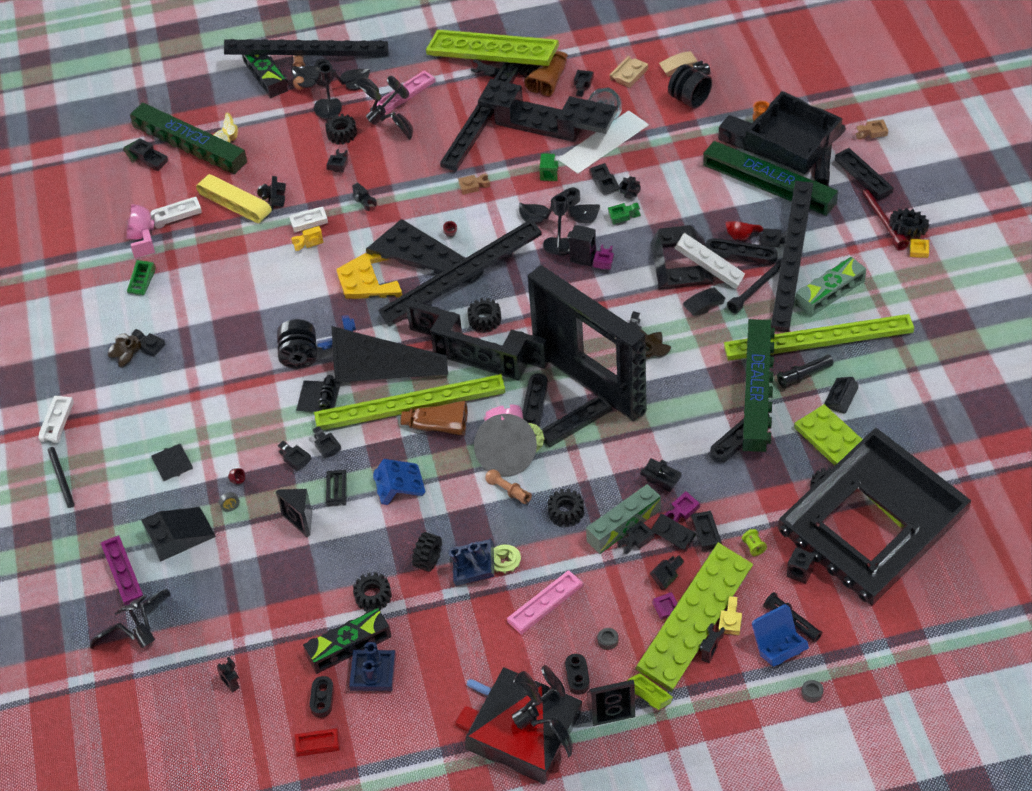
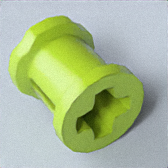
(753, 546)

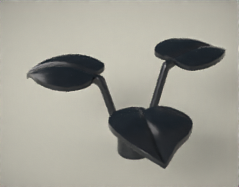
(328, 107)
(378, 112)
(581, 213)
(141, 632)
(529, 713)

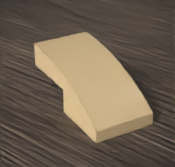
(672, 63)

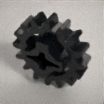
(909, 222)

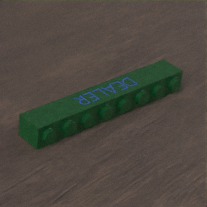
(188, 138)
(766, 176)
(757, 386)

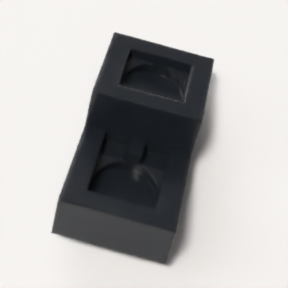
(145, 152)
(603, 179)
(703, 300)

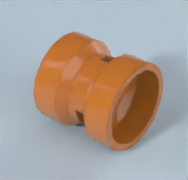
(759, 108)

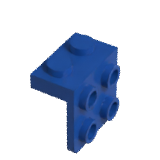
(348, 325)
(397, 477)
(777, 636)

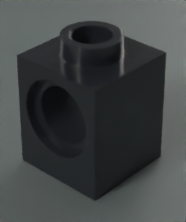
(800, 565)

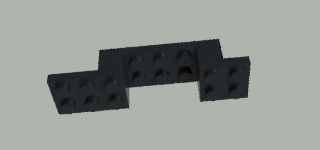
(544, 120)
(447, 339)

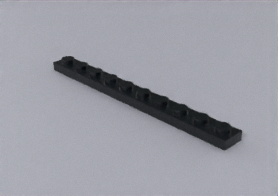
(305, 47)
(476, 123)
(792, 256)
(462, 271)

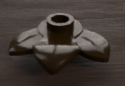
(654, 345)
(124, 348)

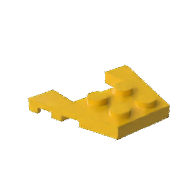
(360, 281)

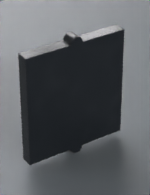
(171, 462)

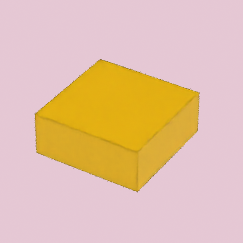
(919, 248)

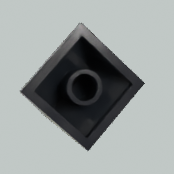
(296, 508)

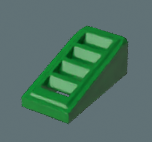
(139, 266)

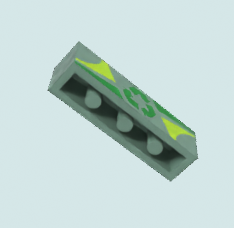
(830, 286)
(615, 523)

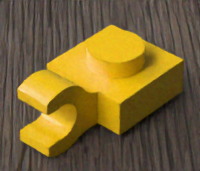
(309, 238)

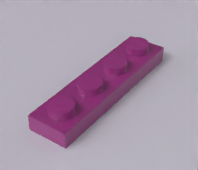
(121, 569)

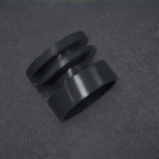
(690, 86)
(296, 344)

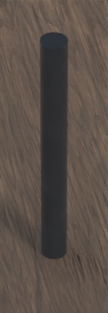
(61, 477)

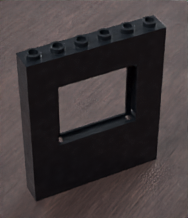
(558, 317)
(896, 484)

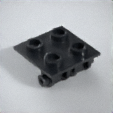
(318, 395)

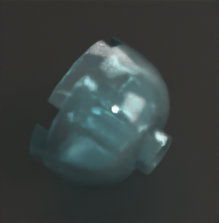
(607, 96)

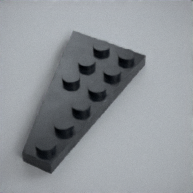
(416, 249)
(371, 358)

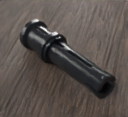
(797, 373)
(812, 632)

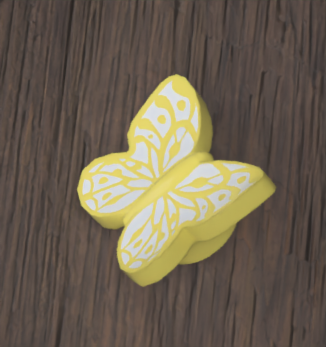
(229, 130)

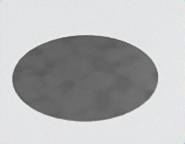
(505, 444)

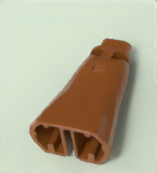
(547, 77)
(444, 418)

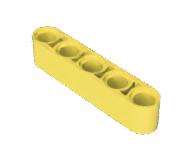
(234, 198)

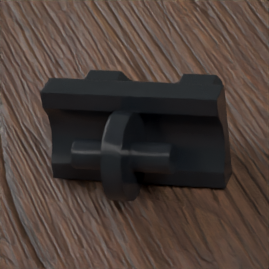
(272, 193)
(661, 473)

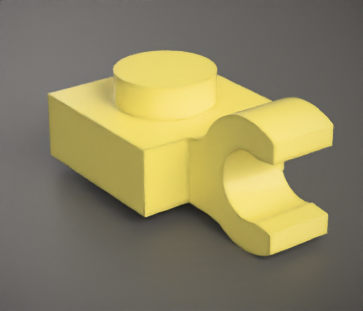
(731, 619)

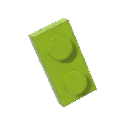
(651, 692)

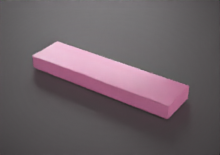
(414, 86)
(544, 602)

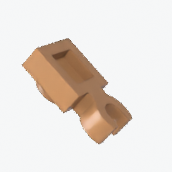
(471, 184)

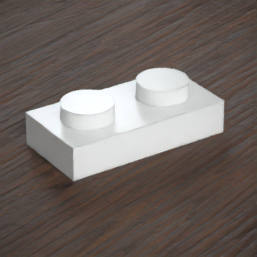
(308, 219)

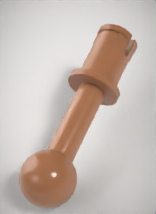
(298, 62)
(514, 490)

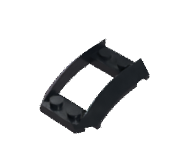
(677, 276)

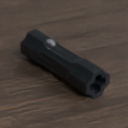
(822, 172)

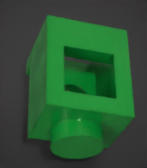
(548, 167)

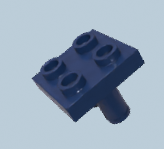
(472, 562)
(372, 669)

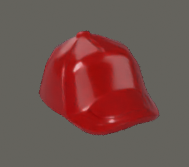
(741, 230)

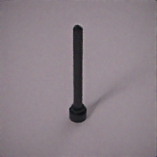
(736, 303)

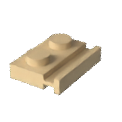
(629, 71)

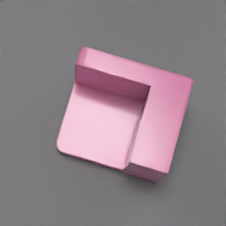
(143, 247)

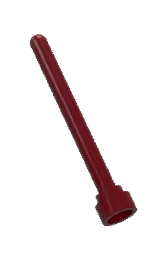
(899, 241)

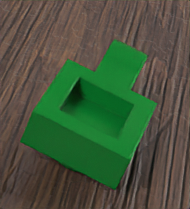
(622, 213)

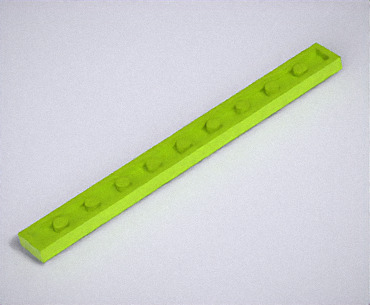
(828, 335)
(396, 404)

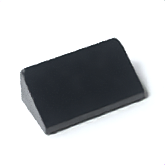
(842, 394)

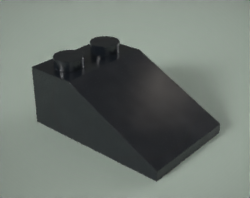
(176, 531)
(611, 702)

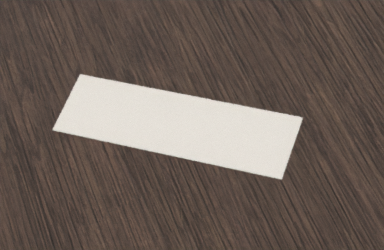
(601, 144)

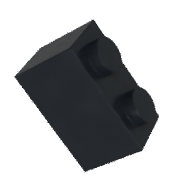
(582, 245)

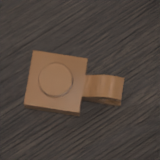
(873, 128)

